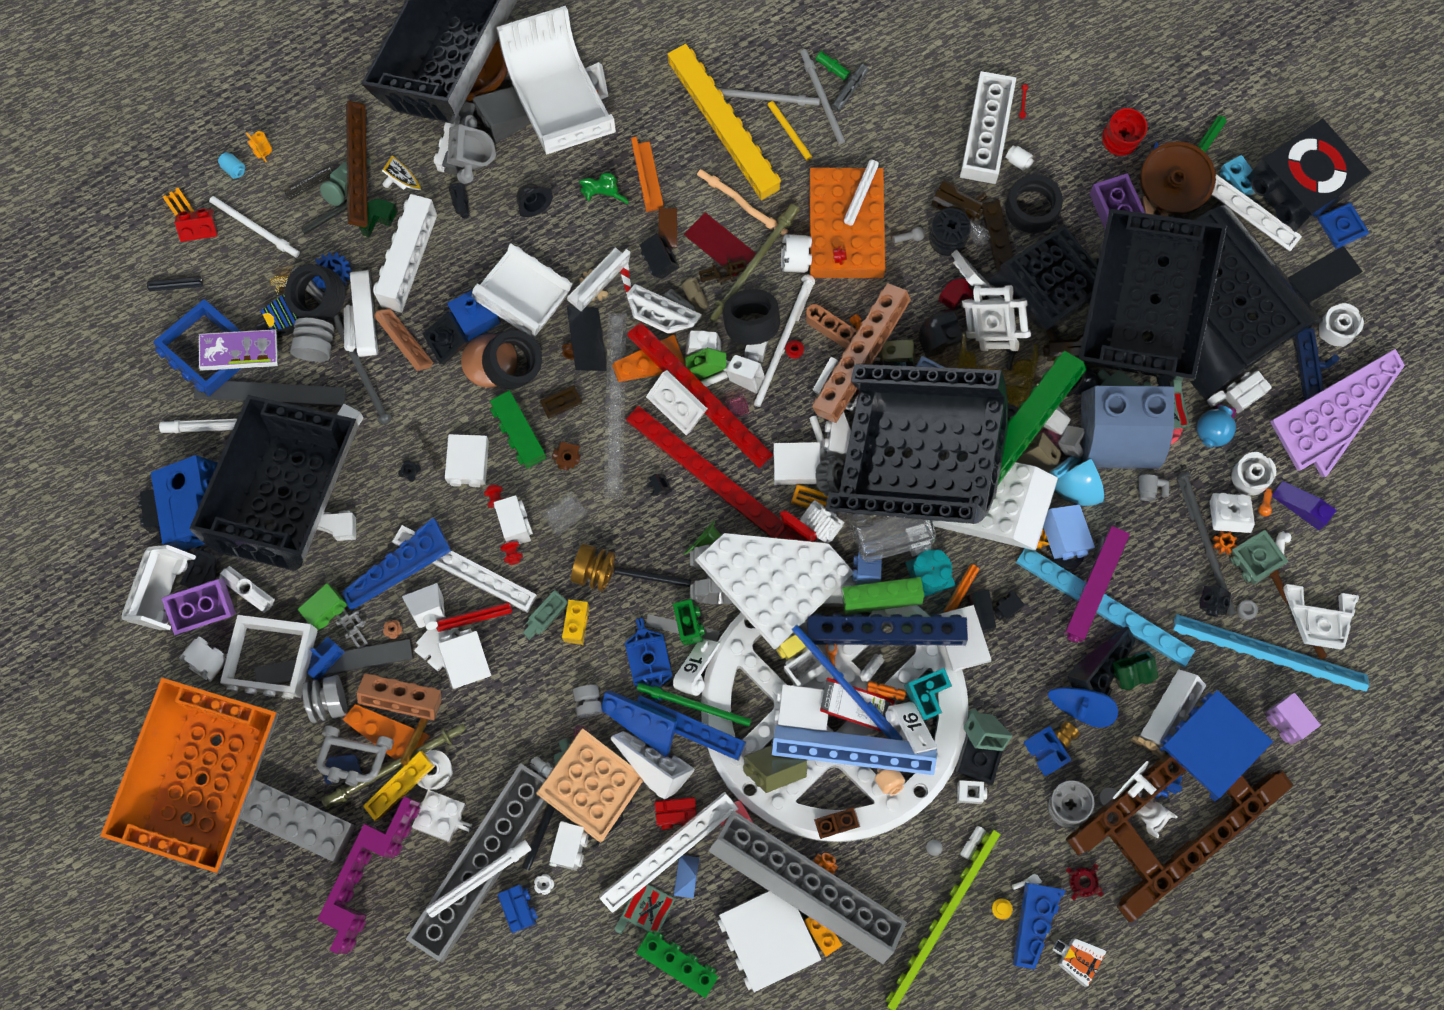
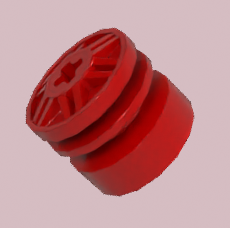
(1124, 131)

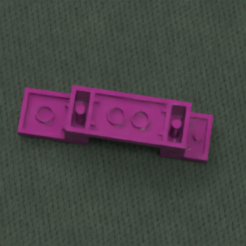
(373, 839)

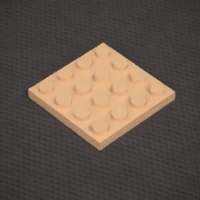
(590, 785)

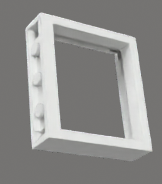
(302, 663)

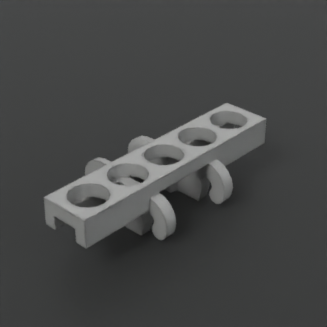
(342, 619)

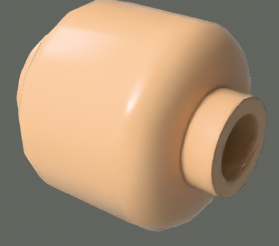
(889, 781)

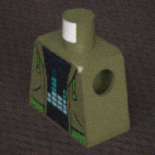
(897, 353)

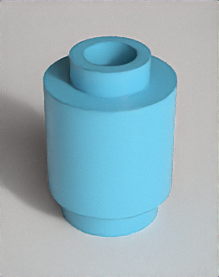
(231, 165)

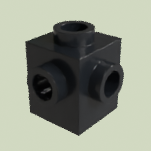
(1215, 600)

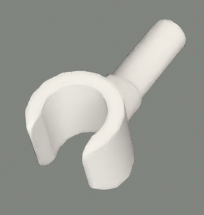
(1034, 879)

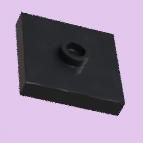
(978, 763)

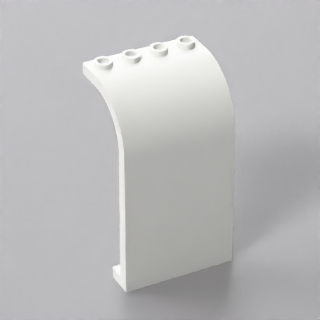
(553, 81)

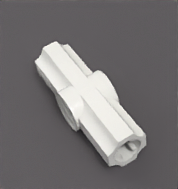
(255, 595)

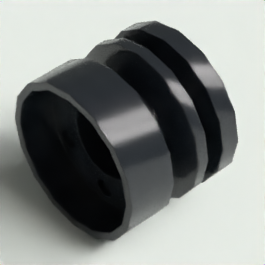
(949, 231)

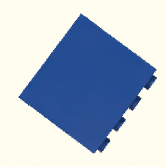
(1216, 744)

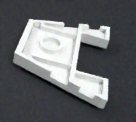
(1321, 625)

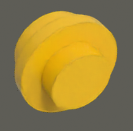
(1002, 909)

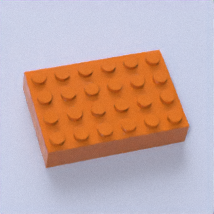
(829, 200)

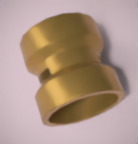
(1066, 734)

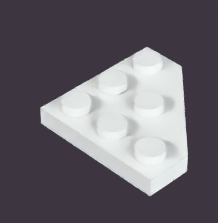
(970, 273)

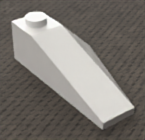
(659, 773)

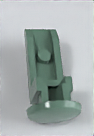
(336, 189)

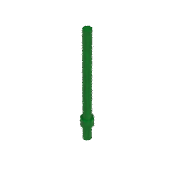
(658, 692)

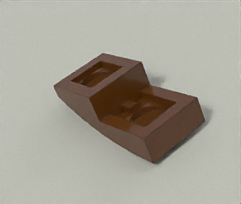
(668, 225)

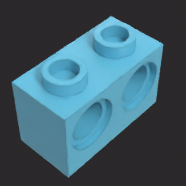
(1242, 170)

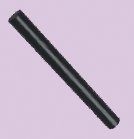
(652, 576)
(538, 837)

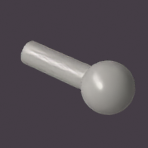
(916, 234)
(934, 847)

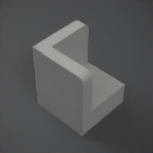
(1070, 441)

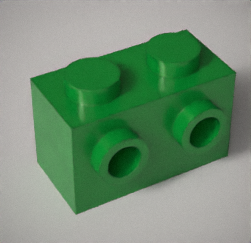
(688, 622)

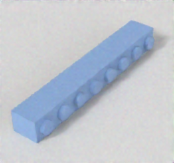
(851, 750)

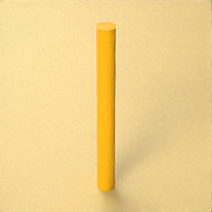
(792, 134)

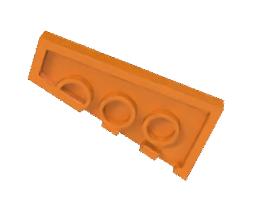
(640, 365)
(373, 725)

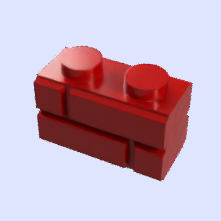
(674, 812)

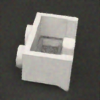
(804, 668)

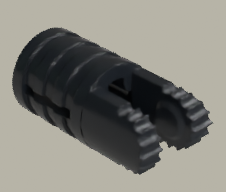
(459, 199)

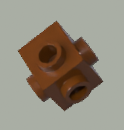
(561, 450)

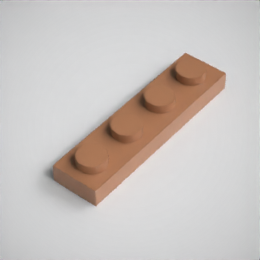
(403, 339)

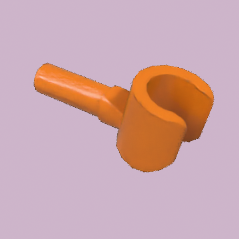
(831, 654)

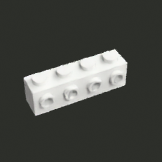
(1173, 706)

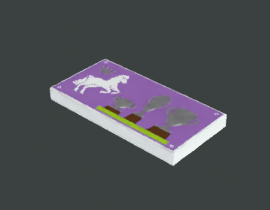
(238, 350)

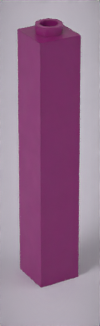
(1096, 584)

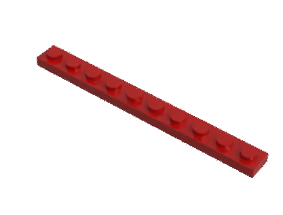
(716, 410)
(705, 471)

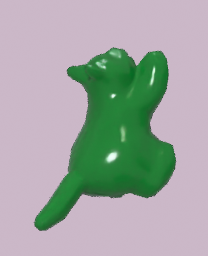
(605, 185)

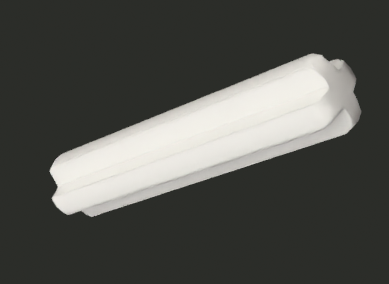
(349, 329)

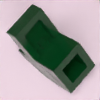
(378, 211)

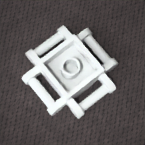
(995, 318)

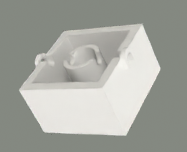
(569, 846)

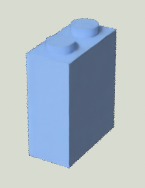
(1067, 532)

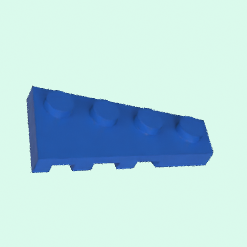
(1036, 915)

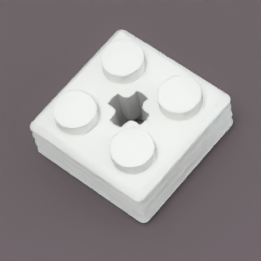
(1232, 512)

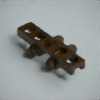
(729, 273)

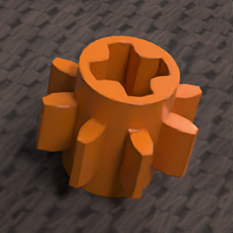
(1219, 545)
(827, 862)

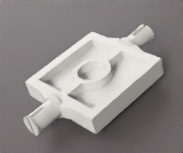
(440, 816)

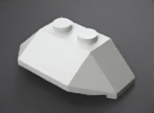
(660, 311)

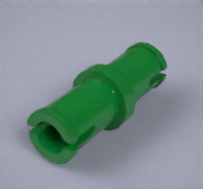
(832, 65)

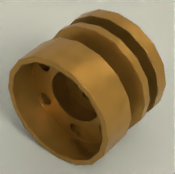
(591, 567)

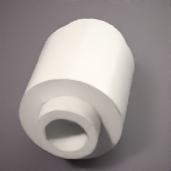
(1019, 157)

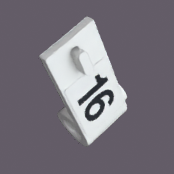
(689, 675)
(912, 725)

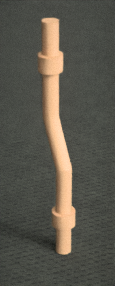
(714, 182)

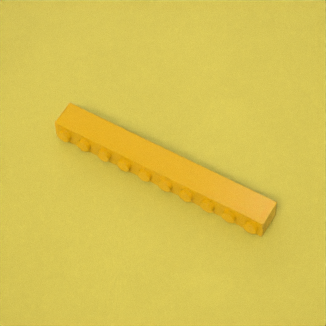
(723, 121)

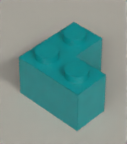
(922, 692)

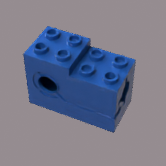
(177, 498)

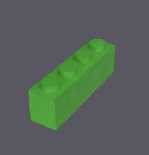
(882, 595)

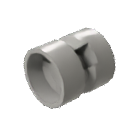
(587, 701)

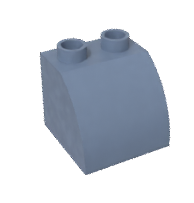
(1127, 426)

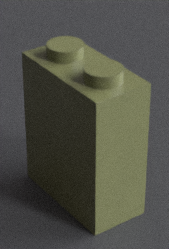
(773, 771)

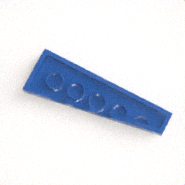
(411, 556)

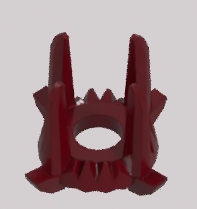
(1093, 888)

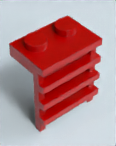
(794, 529)

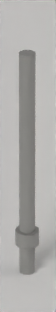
(810, 68)
(801, 99)

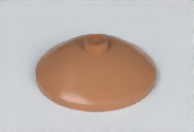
(472, 360)

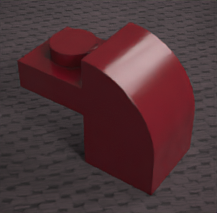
(955, 292)

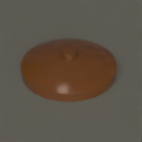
(491, 75)
(1178, 178)

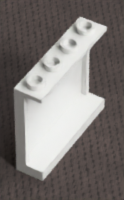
(522, 291)
(768, 940)

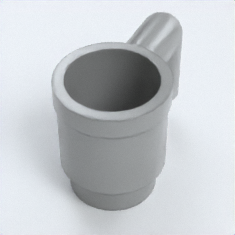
(1148, 487)

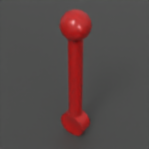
(1022, 114)

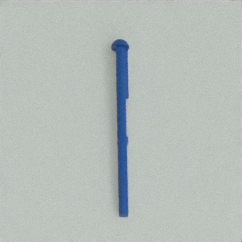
(868, 708)

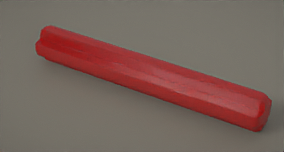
(474, 616)

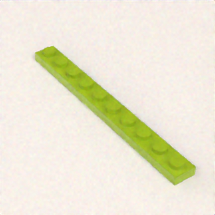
(936, 927)

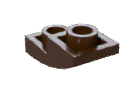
(837, 823)

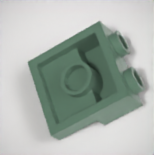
(1258, 557)

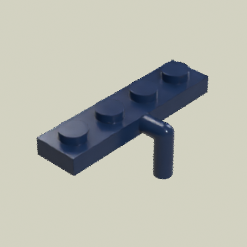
(1309, 363)

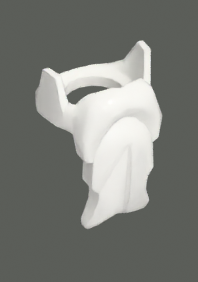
(1154, 816)

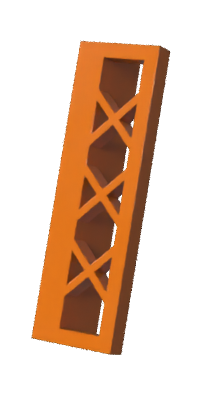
(647, 175)

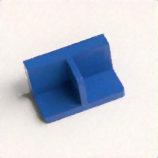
(324, 658)

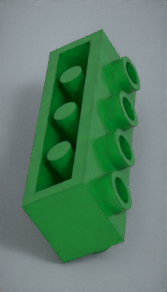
(676, 964)

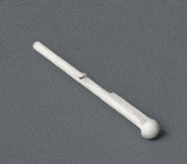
(795, 315)

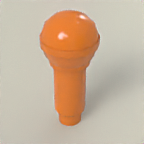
(1265, 508)

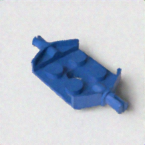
(645, 643)

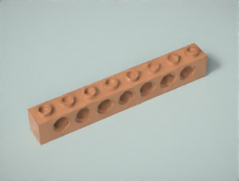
(870, 347)

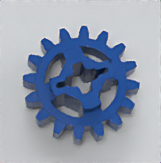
(329, 262)

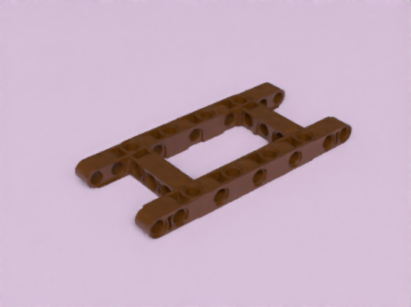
(1202, 847)

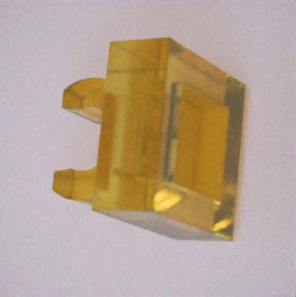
(278, 281)

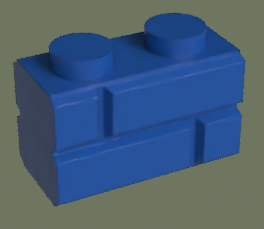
(517, 908)

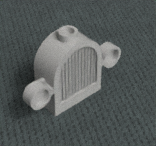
(469, 148)

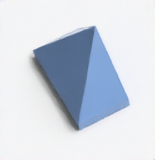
(686, 876)

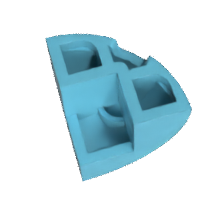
(1081, 485)

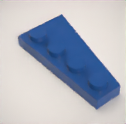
(644, 722)

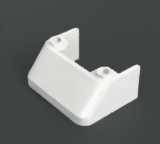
(153, 582)

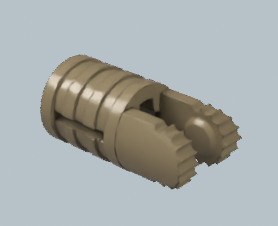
(695, 294)

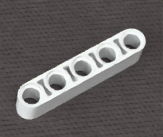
(364, 313)

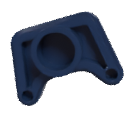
(345, 763)

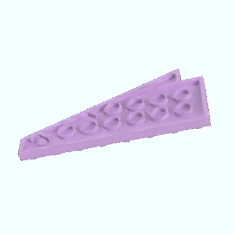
(1329, 420)

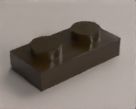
(561, 402)

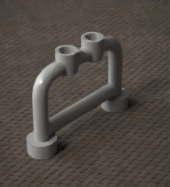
(352, 778)

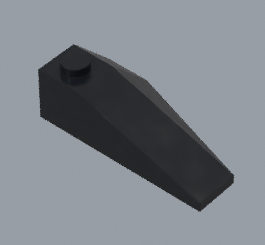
(1096, 669)

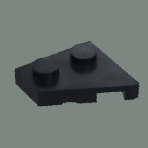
(200, 570)

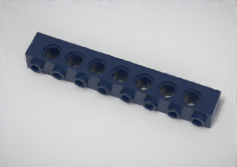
(957, 624)

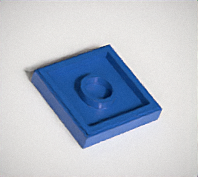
(1343, 225)

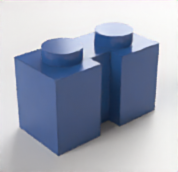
(1047, 750)

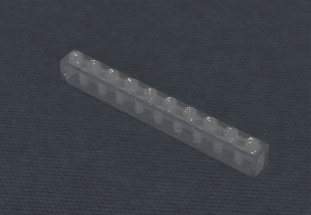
(615, 409)

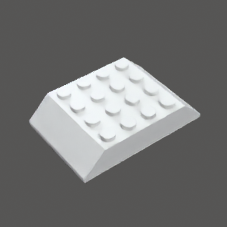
(1016, 511)

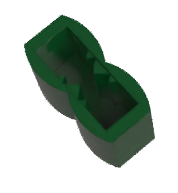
(1135, 670)

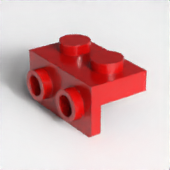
(195, 225)

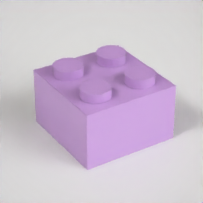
(1292, 719)

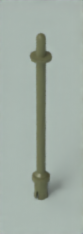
(784, 222)
(343, 793)

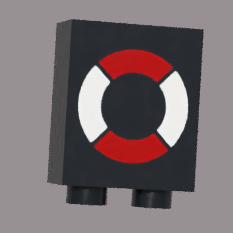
(1308, 175)

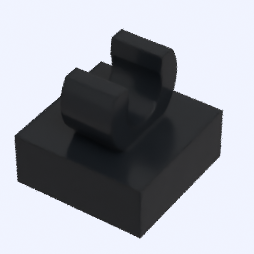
(660, 485)

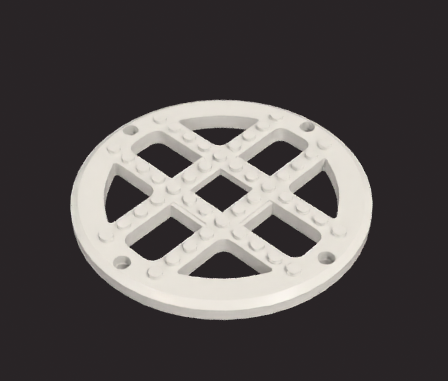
(780, 805)

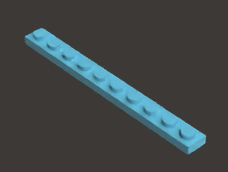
(1108, 608)
(1276, 654)

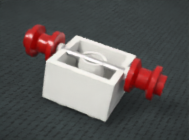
(512, 522)

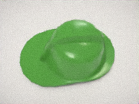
(709, 536)

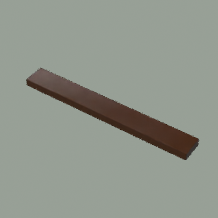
(356, 164)

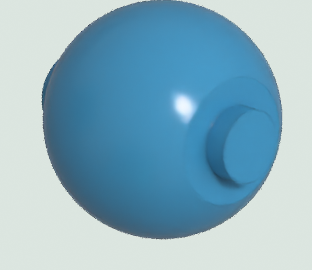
(1216, 427)

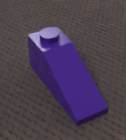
(1304, 504)

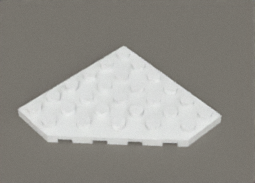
(774, 579)

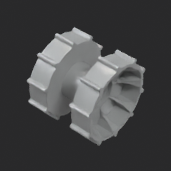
(705, 590)

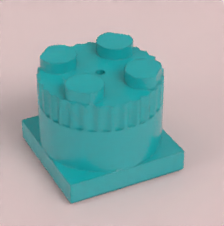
(934, 570)

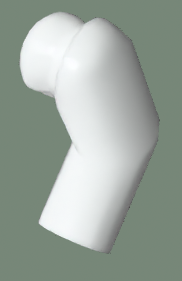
(1282, 537)

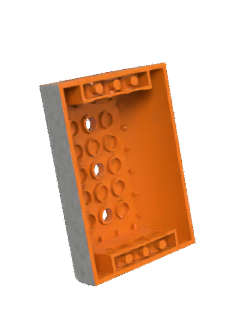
(165, 769)

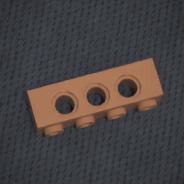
(389, 700)

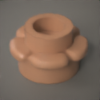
(397, 629)

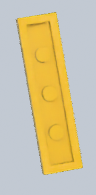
(398, 786)

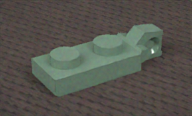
(545, 614)

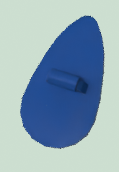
(1085, 705)

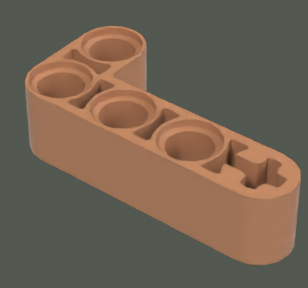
(834, 332)

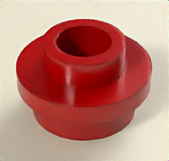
(839, 255)
(794, 354)

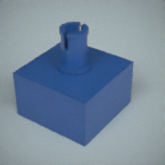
(472, 316)

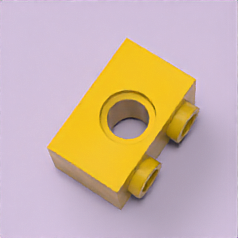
(575, 622)

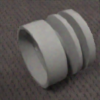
(312, 339)
(319, 699)
(1080, 798)

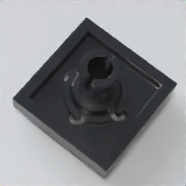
(440, 337)

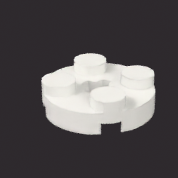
(442, 774)

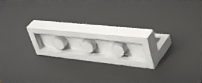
(599, 278)

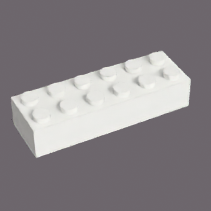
(988, 127)
(405, 253)

